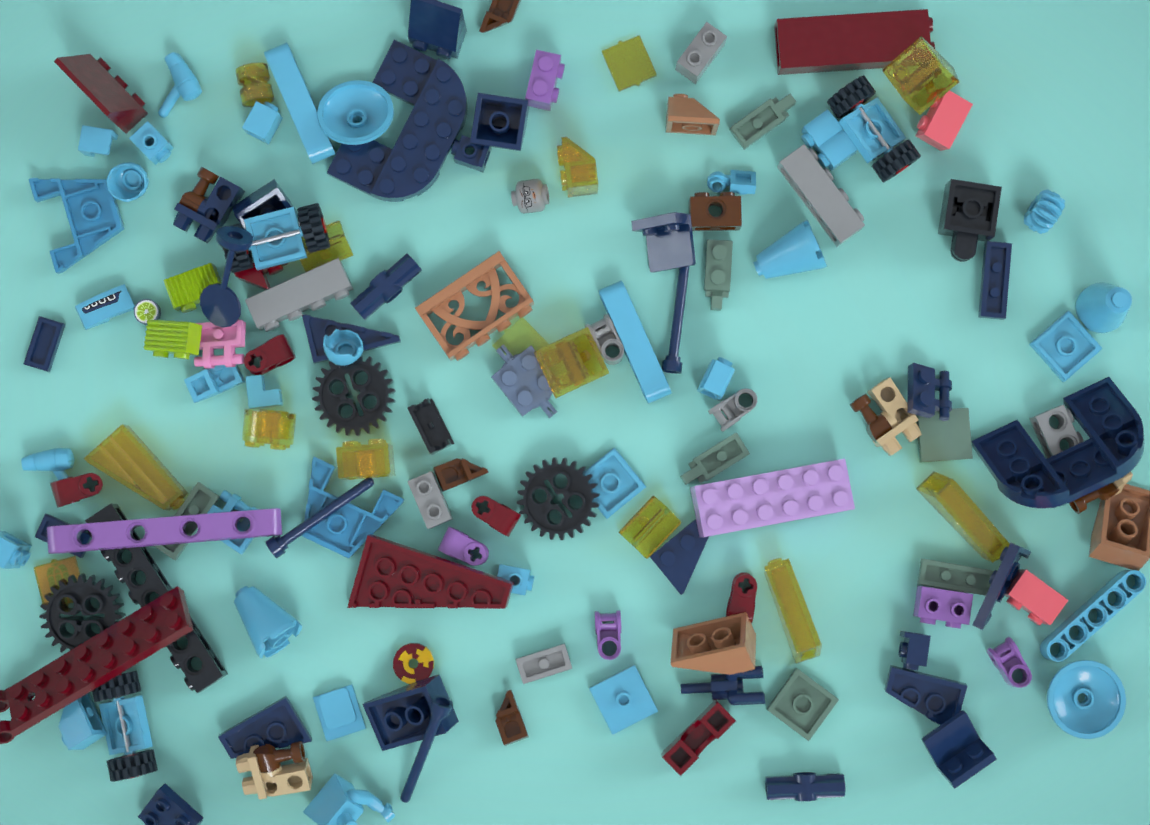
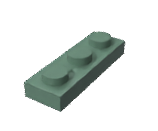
(197, 502)
(954, 577)

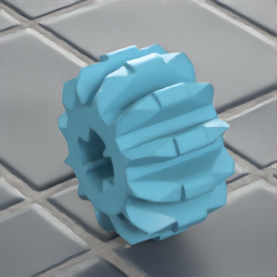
(1044, 211)

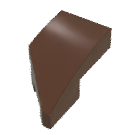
(499, 14)
(457, 473)
(510, 721)

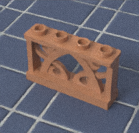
(483, 272)

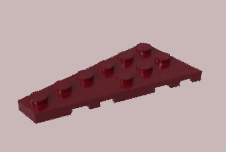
(415, 579)

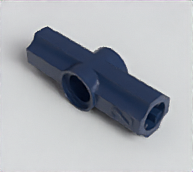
(386, 286)
(805, 786)

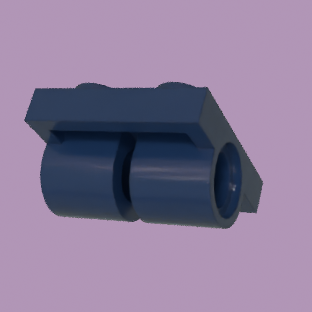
(169, 809)

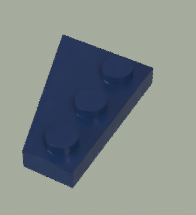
(926, 693)
(273, 725)

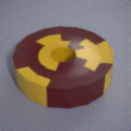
(413, 651)

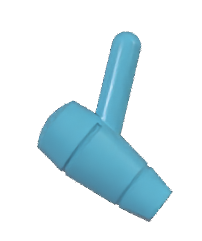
(185, 83)
(50, 460)

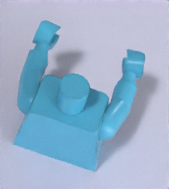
(342, 804)

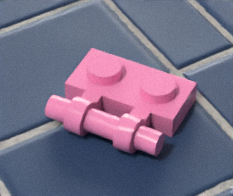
(221, 338)

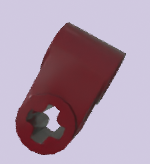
(272, 354)
(72, 490)
(499, 517)
(740, 600)

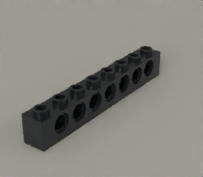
(197, 646)

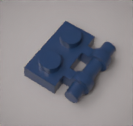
(922, 392)

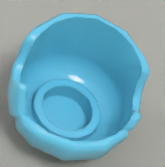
(127, 181)
(343, 347)

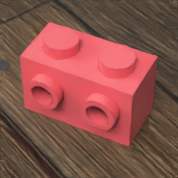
(943, 121)
(1035, 598)

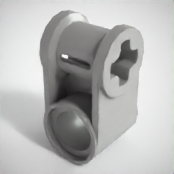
(606, 336)
(732, 409)

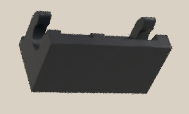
(431, 426)

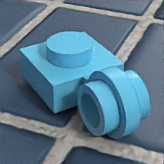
(739, 182)

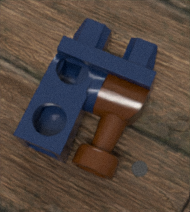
(208, 212)

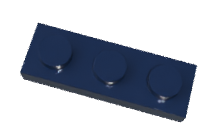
(995, 280)

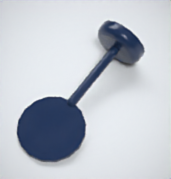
(217, 300)

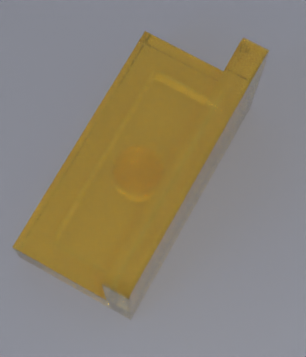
(338, 248)
(650, 527)

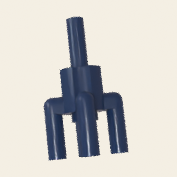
(729, 688)

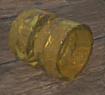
(254, 84)

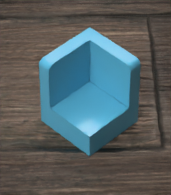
(96, 140)

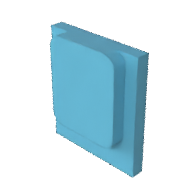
(339, 712)

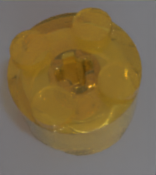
(268, 427)

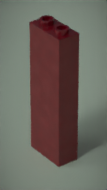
(847, 40)

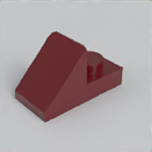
(258, 277)

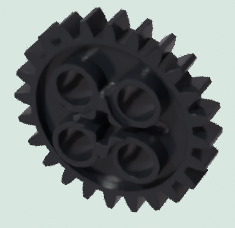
(332, 404)
(539, 512)
(80, 592)

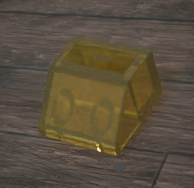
(921, 75)
(579, 169)
(571, 362)

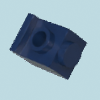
(474, 161)
(914, 650)

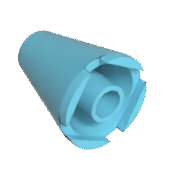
(791, 254)
(1103, 307)
(265, 621)

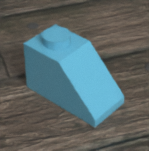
(81, 724)

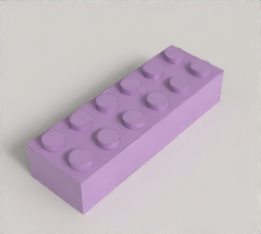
(772, 498)

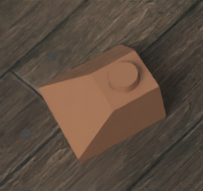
(689, 117)

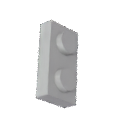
(543, 663)

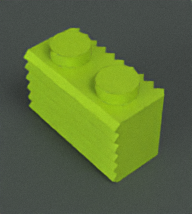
(187, 287)
(173, 338)

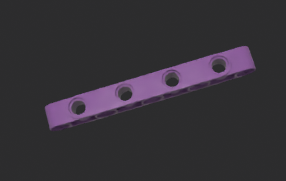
(163, 531)

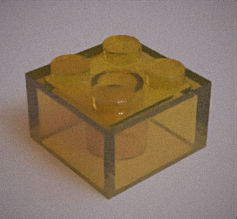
(365, 461)

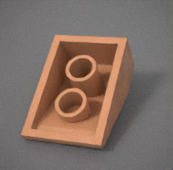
(1123, 529)
(715, 645)

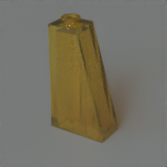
(136, 467)
(963, 515)
(792, 610)

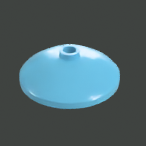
(355, 103)
(1102, 704)

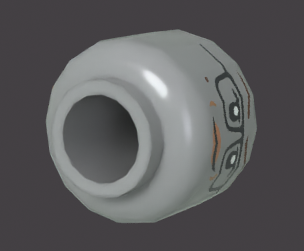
(530, 196)

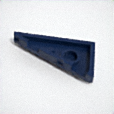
(317, 328)
(680, 556)
(1000, 582)

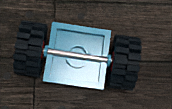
(872, 129)
(280, 237)
(125, 727)

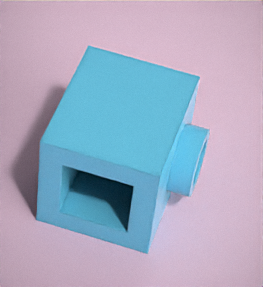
(263, 121)
(152, 143)
(521, 577)

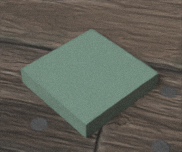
(945, 439)
(802, 704)

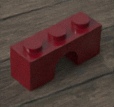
(697, 736)

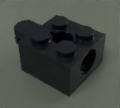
(969, 216)

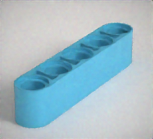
(299, 102)
(635, 342)
(1104, 614)

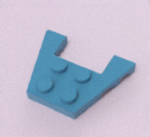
(90, 213)
(349, 526)

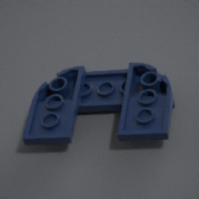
(425, 138)
(1107, 456)

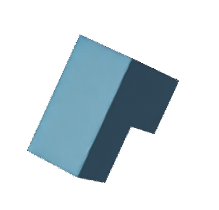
(258, 396)

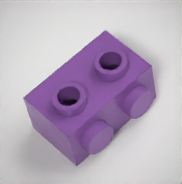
(543, 80)
(943, 605)

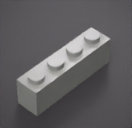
(821, 195)
(298, 295)

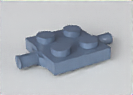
(523, 381)

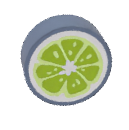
(145, 310)

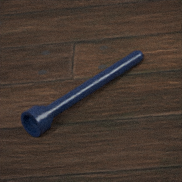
(672, 361)
(279, 544)
(440, 708)

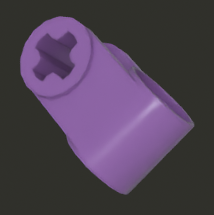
(460, 545)
(608, 632)
(1009, 662)

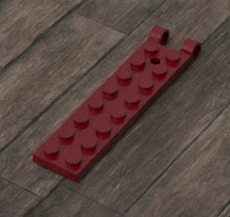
(94, 662)

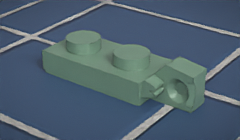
(762, 120)
(718, 271)
(716, 459)

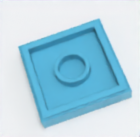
(1065, 346)
(615, 482)

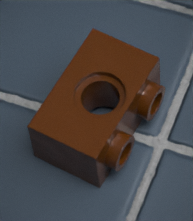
(728, 203)

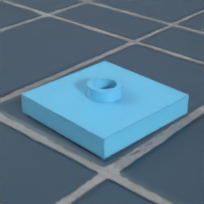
(623, 699)

